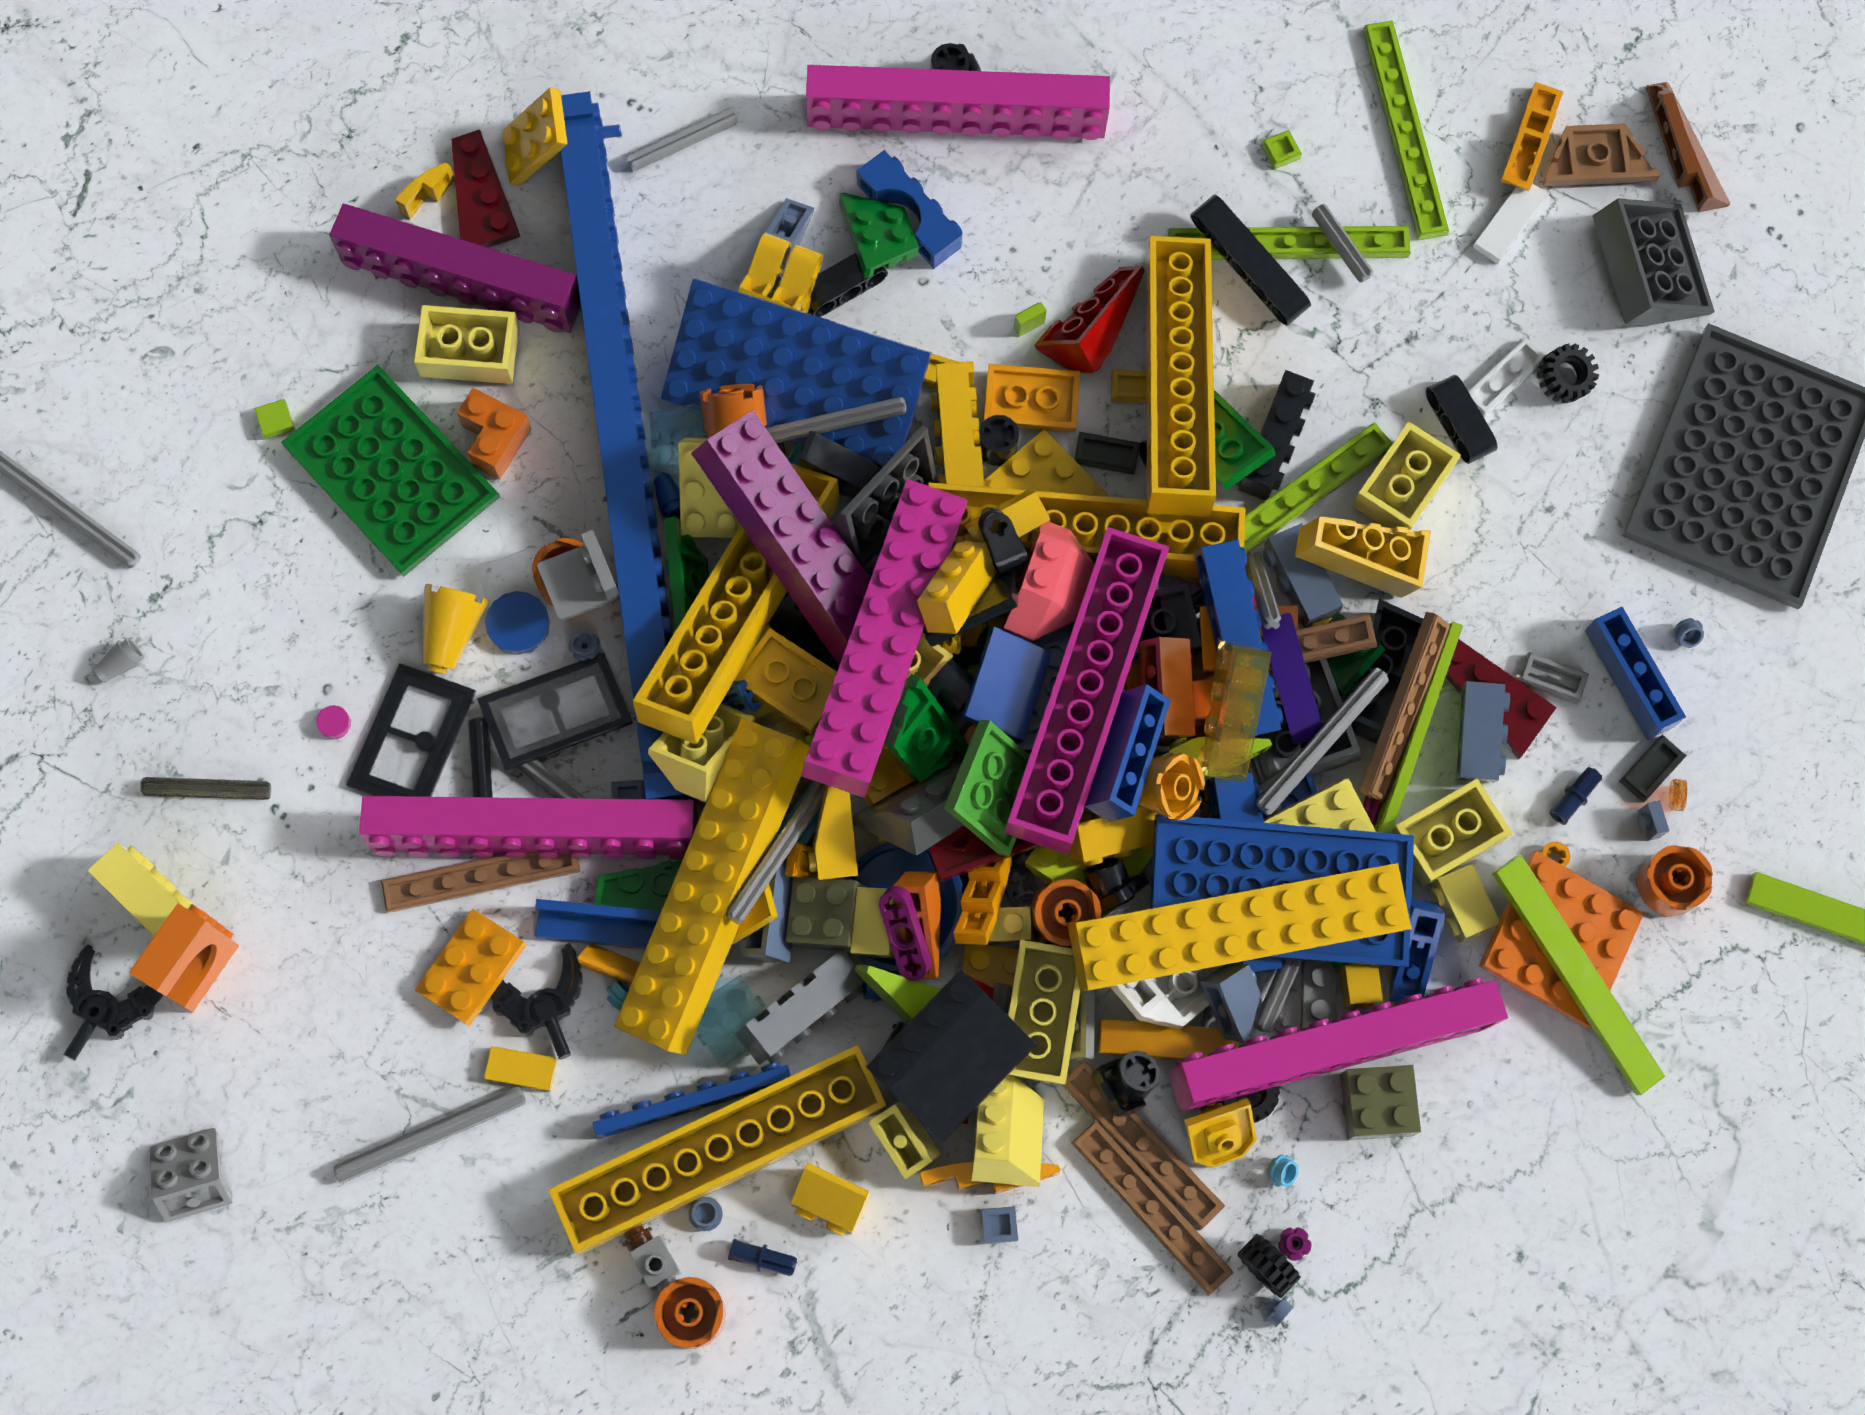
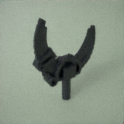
(545, 1005)
(101, 1007)

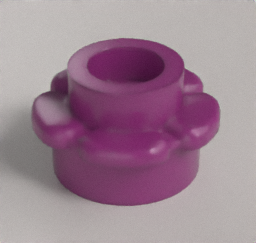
(1285, 1244)

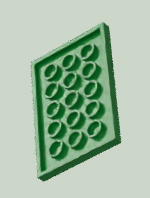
(390, 470)

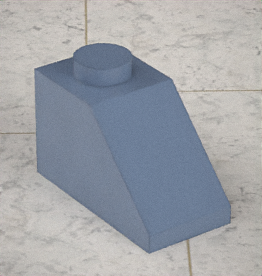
(1233, 999)

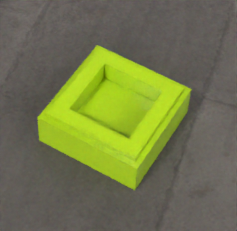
(1281, 149)
(1029, 319)
(274, 419)

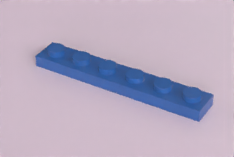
(679, 1104)

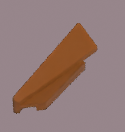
(1684, 150)

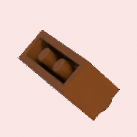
(1167, 669)

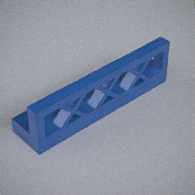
(595, 924)

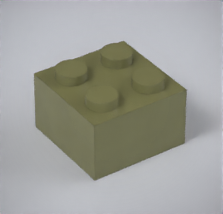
(822, 913)
(1380, 1102)

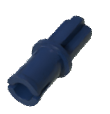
(1576, 795)
(762, 1258)

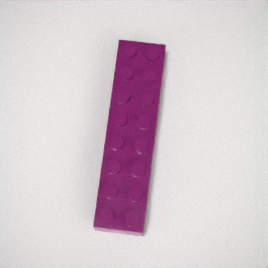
(456, 268)
(787, 527)

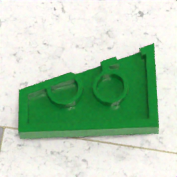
(636, 887)

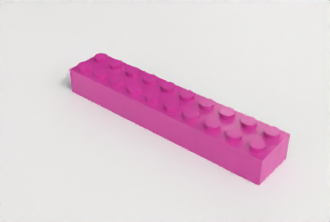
(957, 101)
(883, 640)
(1086, 691)
(528, 825)
(1337, 1045)

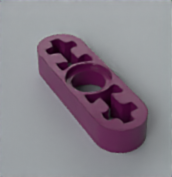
(907, 918)

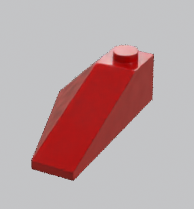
(1093, 328)

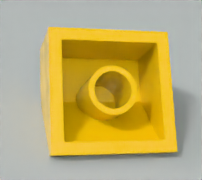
(829, 1199)

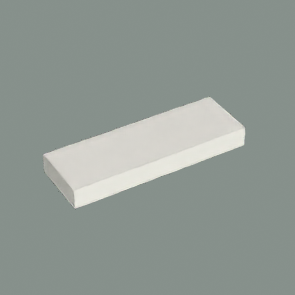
(1509, 222)
(1506, 376)

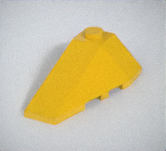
(834, 838)

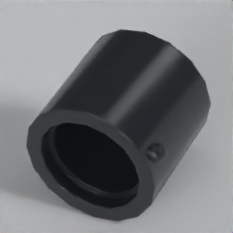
(998, 439)

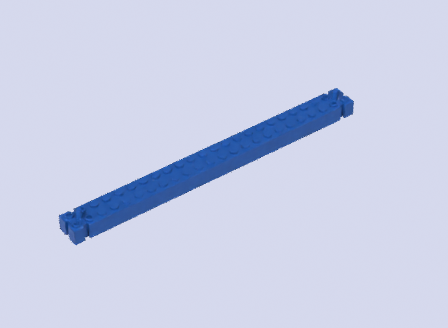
(617, 408)

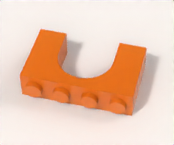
(185, 956)

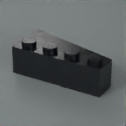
(1397, 633)

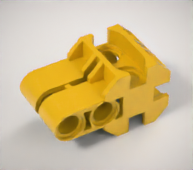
(769, 266)

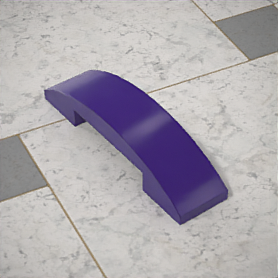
(1292, 680)

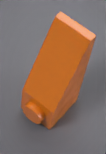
(926, 899)

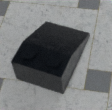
(1172, 616)

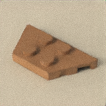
(1598, 157)

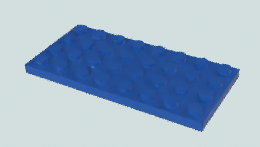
(800, 361)
(1225, 857)

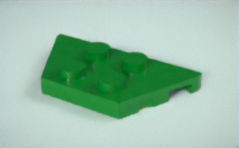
(878, 232)
(686, 569)
(922, 732)

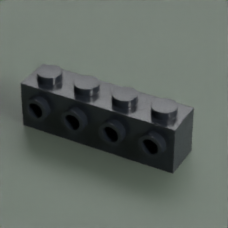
(1279, 427)

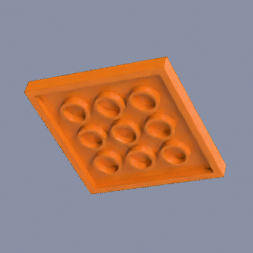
(1594, 916)

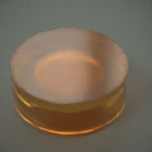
(1677, 795)

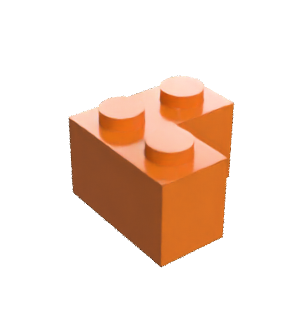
(498, 428)

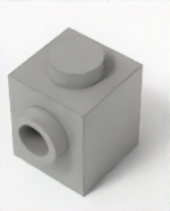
(656, 1263)

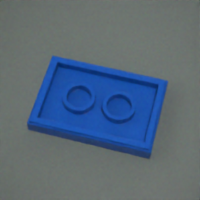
(1007, 683)

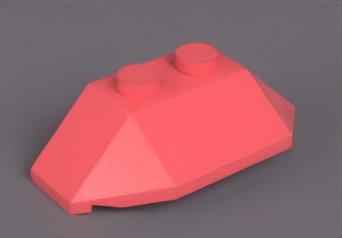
(1050, 584)

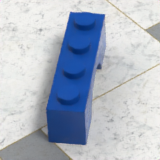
(887, 182)

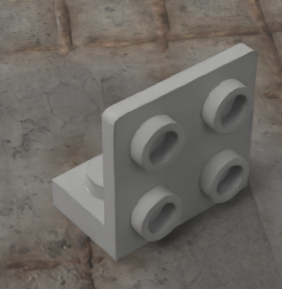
(578, 579)
(188, 1176)

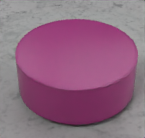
(333, 722)

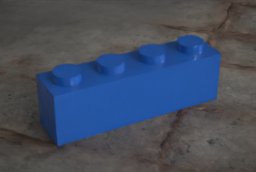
(1635, 673)
(1127, 753)

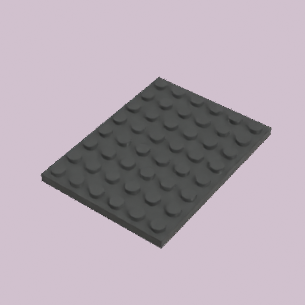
(1751, 466)

